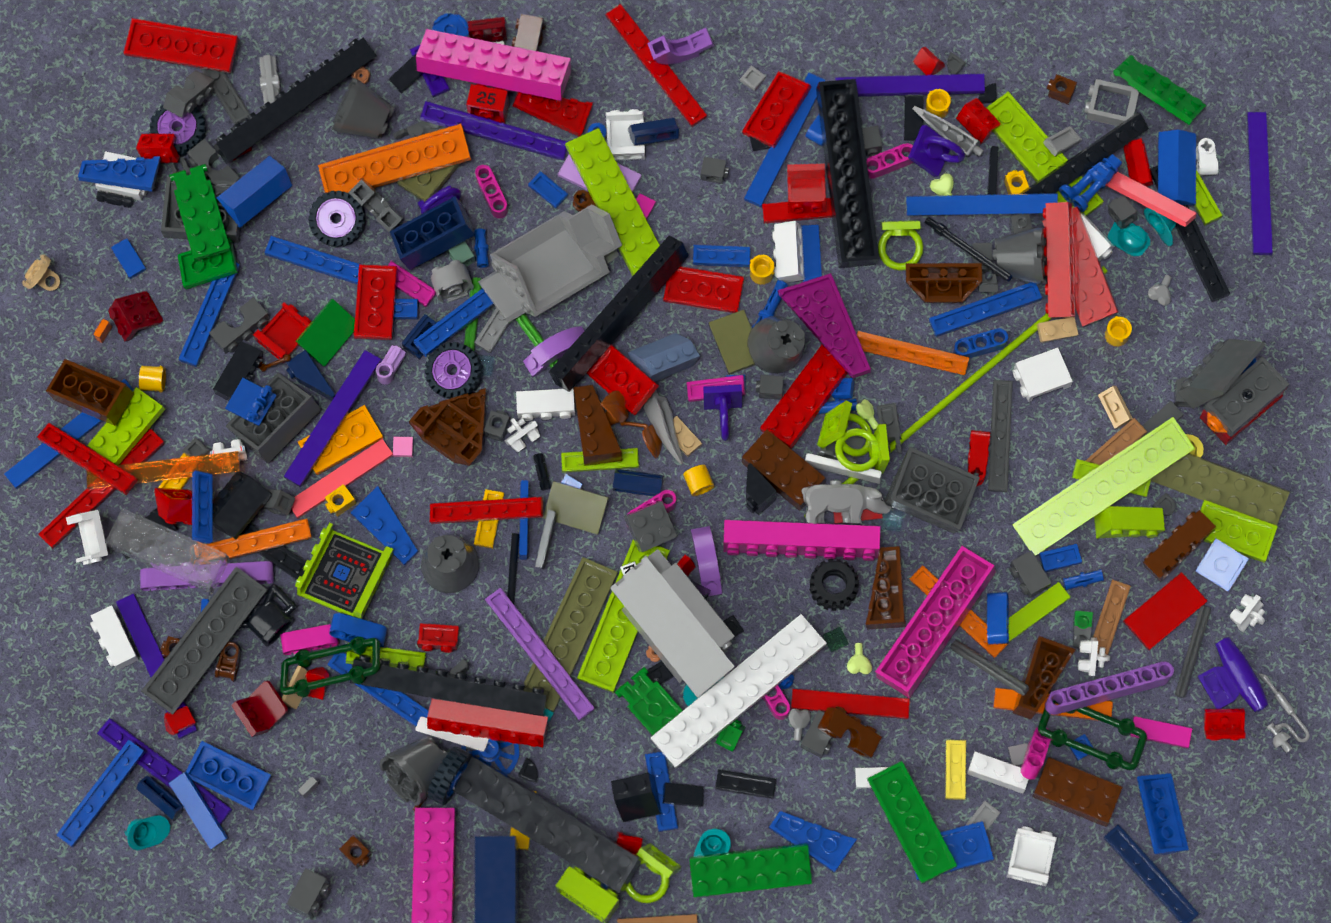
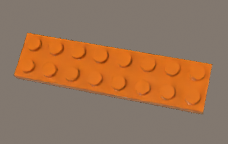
(397, 160)

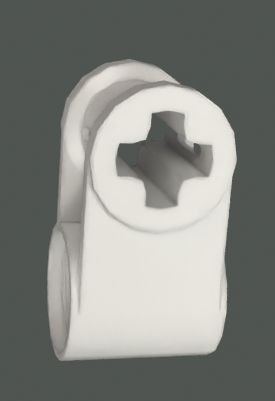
(1206, 160)

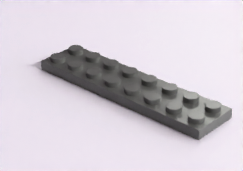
(204, 640)

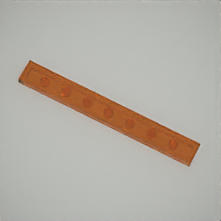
(175, 468)

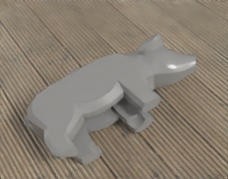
(842, 498)

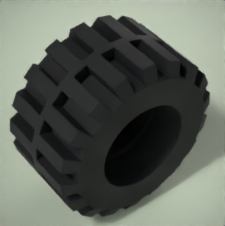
(830, 600)

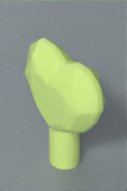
(943, 185)
(866, 411)
(859, 662)

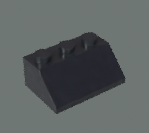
(238, 504)

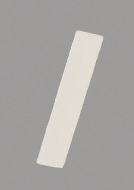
(469, 741)

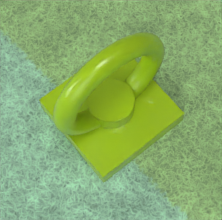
(899, 228)
(836, 424)
(877, 449)
(659, 864)

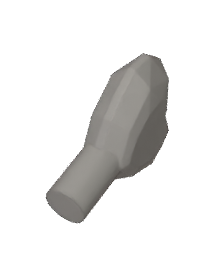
(1161, 292)
(799, 721)

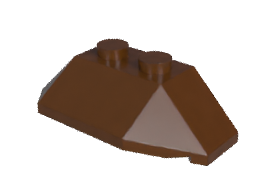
(943, 281)

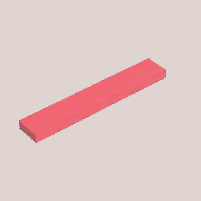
(1151, 199)
(344, 475)

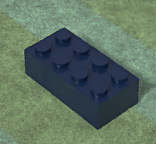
(432, 233)

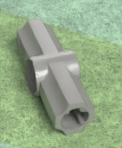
(269, 78)

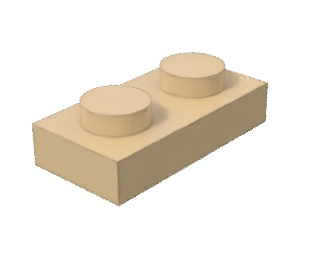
(1057, 329)
(1115, 407)
(686, 439)

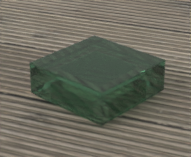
(835, 639)

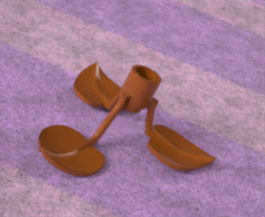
(617, 413)

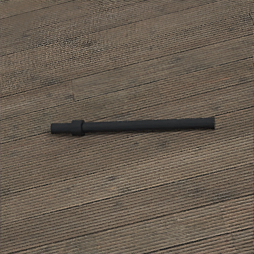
(941, 230)

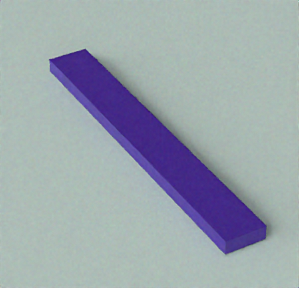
(918, 84)
(494, 130)
(1259, 183)
(332, 418)
(145, 642)
(159, 766)

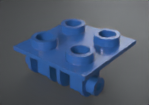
(251, 401)

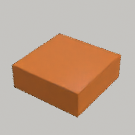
(102, 330)

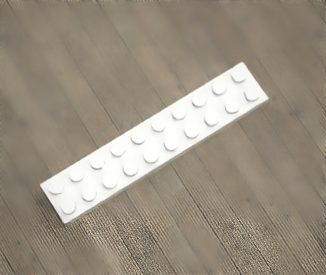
(738, 691)

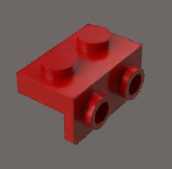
(977, 120)
(158, 145)
(438, 637)
(1224, 724)

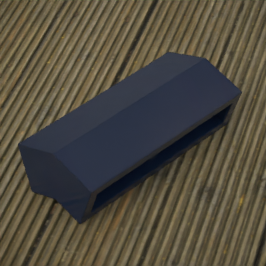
(653, 131)
(637, 482)
(160, 797)

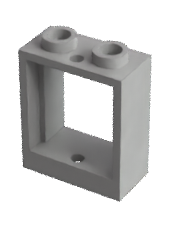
(1109, 118)

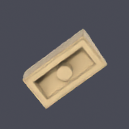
(293, 700)

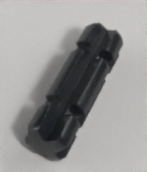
(114, 199)
(541, 471)

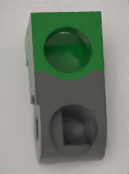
(1081, 627)

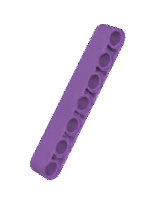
(157, 580)
(1103, 694)

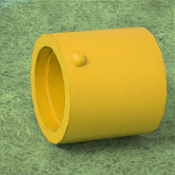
(938, 103)
(761, 269)
(1118, 331)
(152, 378)
(698, 480)

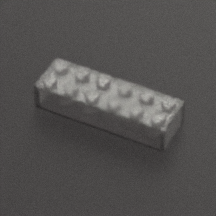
(167, 550)

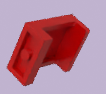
(806, 188)
(282, 332)

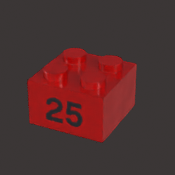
(488, 102)

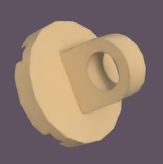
(38, 273)

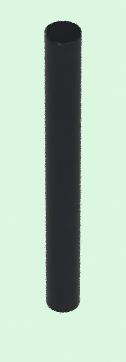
(513, 567)

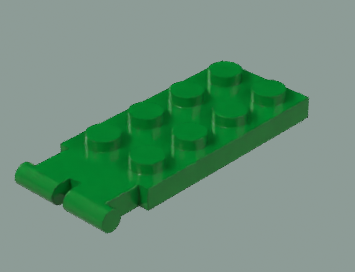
(1160, 90)
(200, 213)
(648, 702)

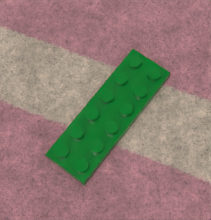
(912, 822)
(750, 870)

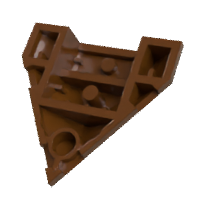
(453, 426)

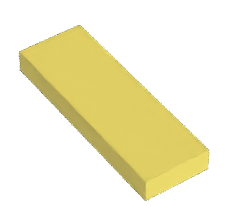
(955, 769)

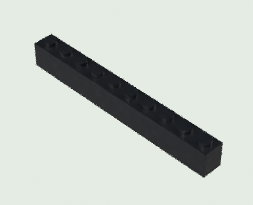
(295, 100)
(618, 313)
(454, 687)

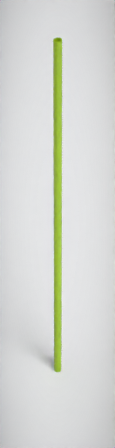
(966, 384)

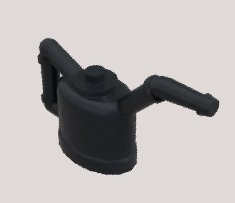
(269, 619)

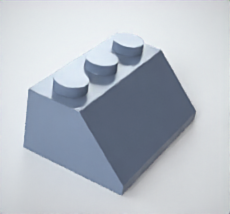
(665, 356)

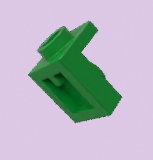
(730, 735)

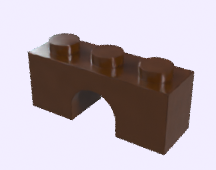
(863, 738)

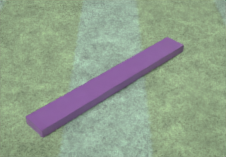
(539, 654)

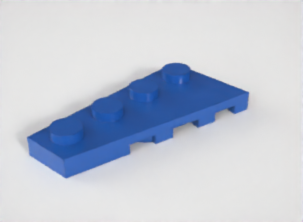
(131, 174)
(384, 525)
(823, 844)

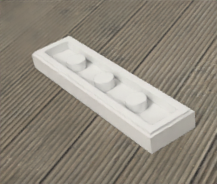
(836, 467)

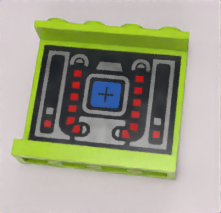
(343, 573)

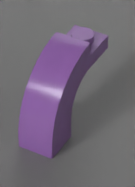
(680, 50)
(551, 350)
(706, 559)

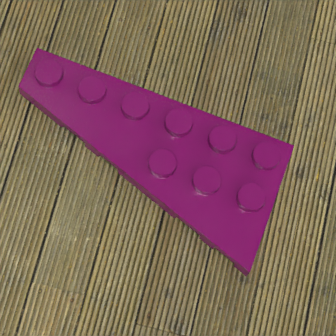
(825, 315)

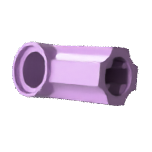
(390, 363)

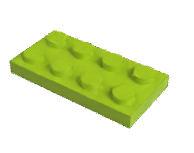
(118, 440)
(1239, 531)

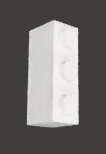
(788, 251)
(545, 404)
(113, 638)
(997, 772)

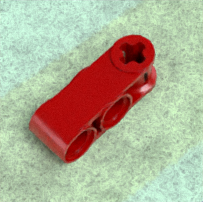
(978, 454)

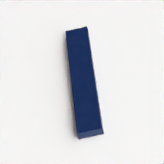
(1150, 875)

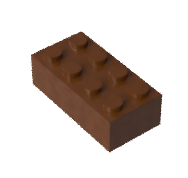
(89, 392)
(782, 468)
(1077, 792)

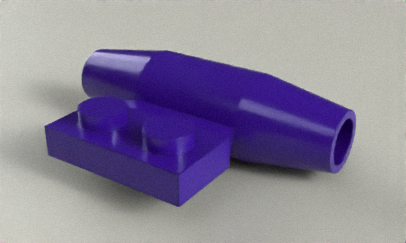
(1232, 679)

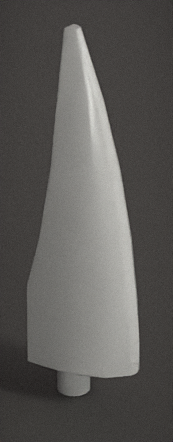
(951, 132)
(661, 417)

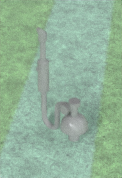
(1282, 737)

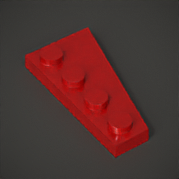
(565, 114)

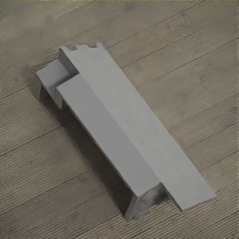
(551, 262)
(676, 622)

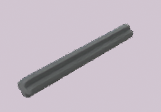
(1192, 652)
(989, 667)

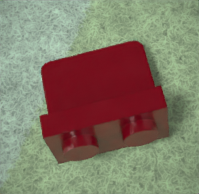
(488, 29)
(134, 313)
(260, 709)

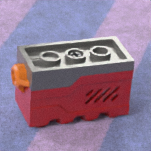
(1244, 401)

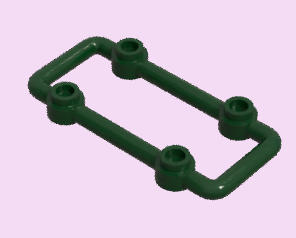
(304, 659)
(1114, 759)

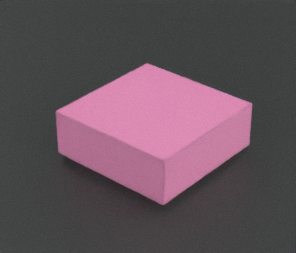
(403, 447)

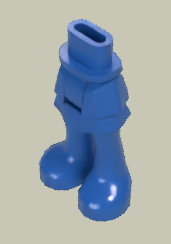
(1100, 175)

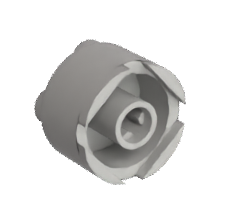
(451, 281)

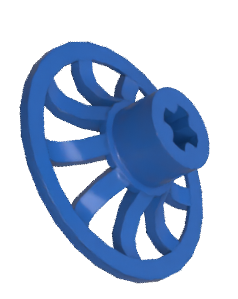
(493, 752)

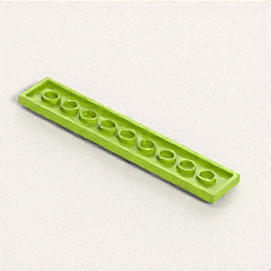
(1103, 486)

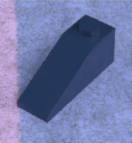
(306, 373)

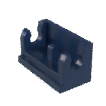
(422, 326)

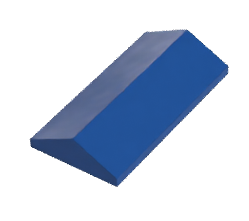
(1177, 166)
(255, 190)
(228, 775)
(1162, 813)

